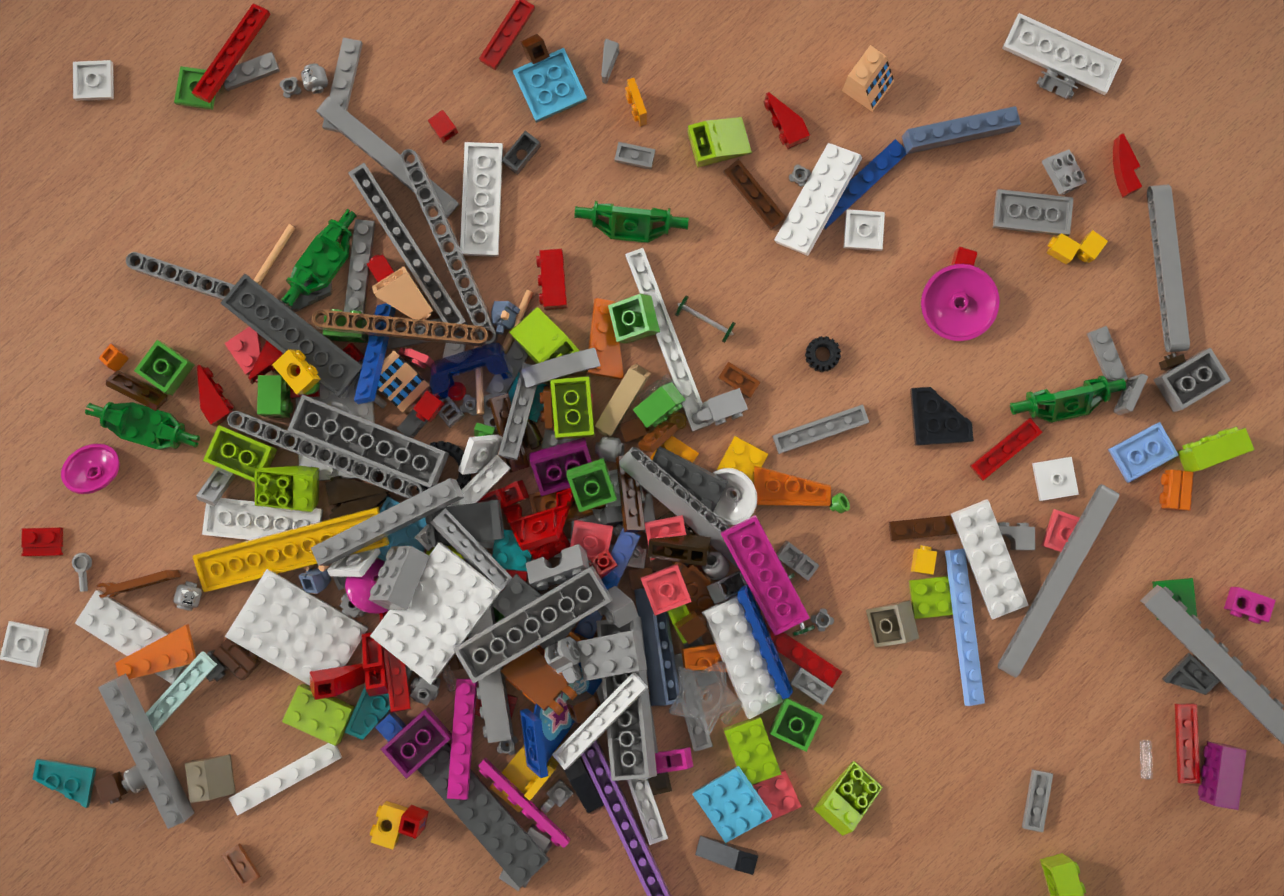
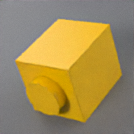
(1091, 247)
(1062, 248)
(924, 560)

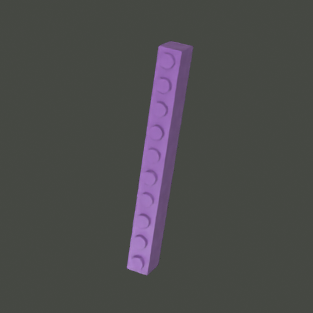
(624, 822)

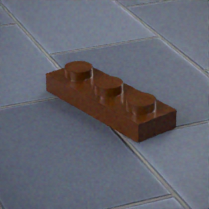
(136, 390)

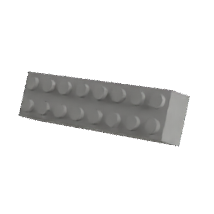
(368, 441)
(533, 624)
(632, 733)

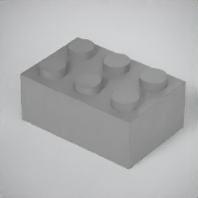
(1192, 380)
(398, 577)
(612, 655)

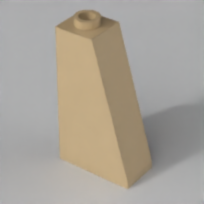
(622, 399)

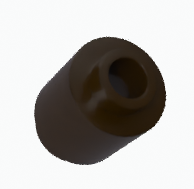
(532, 436)

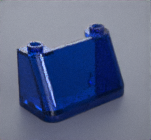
(444, 369)

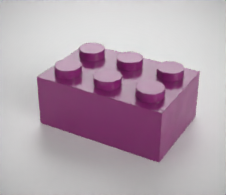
(552, 463)
(417, 742)
(1222, 775)

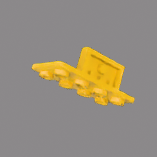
(524, 777)

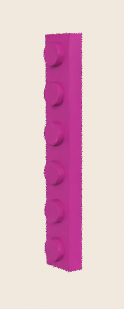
(462, 739)
(530, 810)

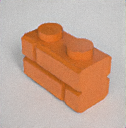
(1176, 490)

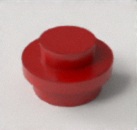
(457, 392)

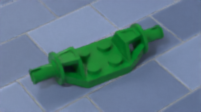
(631, 223)
(321, 259)
(1068, 403)
(142, 425)

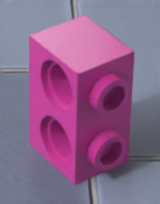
(1249, 603)
(673, 760)

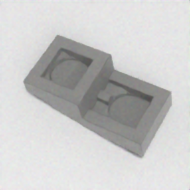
(797, 560)

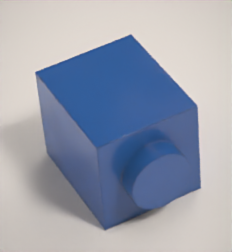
(390, 726)

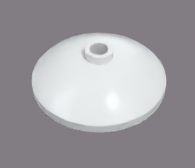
(736, 508)

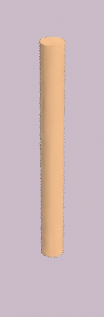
(274, 254)
(523, 306)
(479, 389)

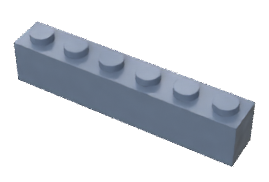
(961, 130)
(658, 652)

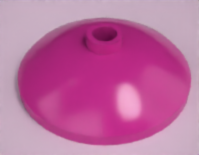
(90, 468)
(359, 589)

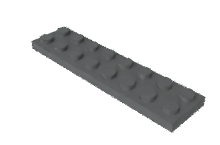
(289, 331)
(487, 820)

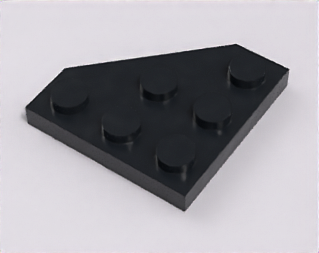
(937, 420)

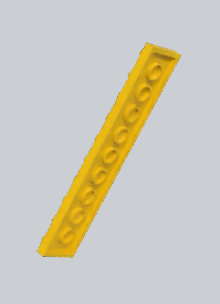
(274, 552)

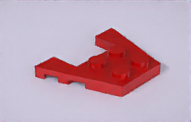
(541, 526)

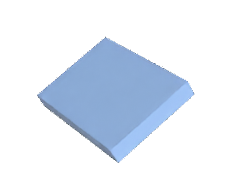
(1143, 452)

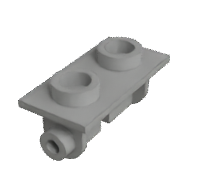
(1064, 87)

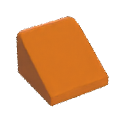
(113, 358)

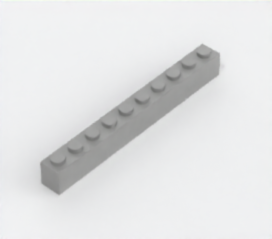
(406, 245)
(1216, 660)

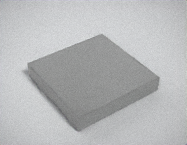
(1130, 396)

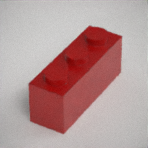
(552, 279)

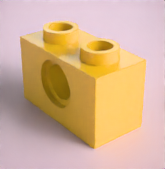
(287, 365)
(381, 835)

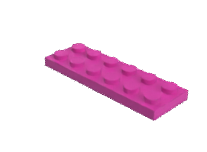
(765, 575)

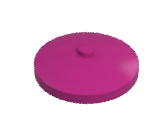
(960, 302)

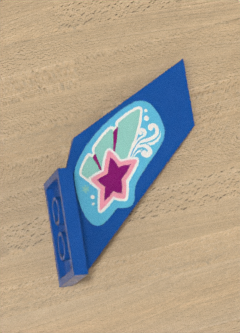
(546, 730)

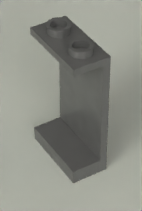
(480, 519)

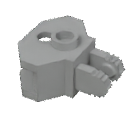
(565, 659)

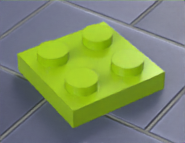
(930, 597)

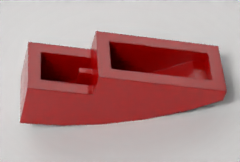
(1124, 166)
(508, 495)
(374, 666)

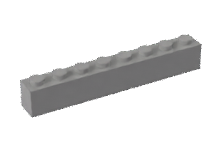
(387, 522)
(493, 694)
(146, 751)

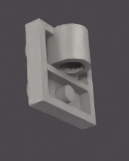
(1064, 172)

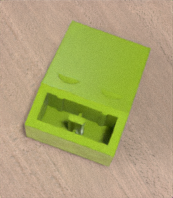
(718, 140)
(542, 337)
(287, 487)
(848, 799)

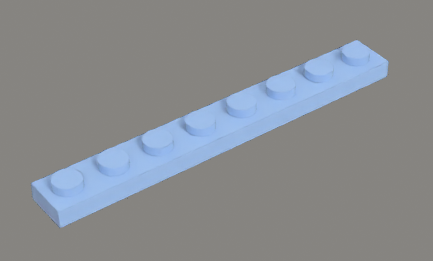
(964, 627)

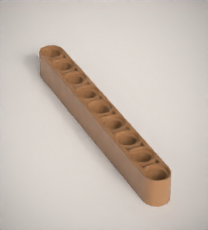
(392, 322)

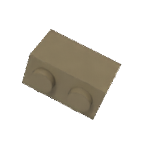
(892, 624)
(210, 778)

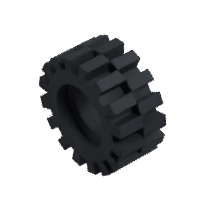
(811, 354)

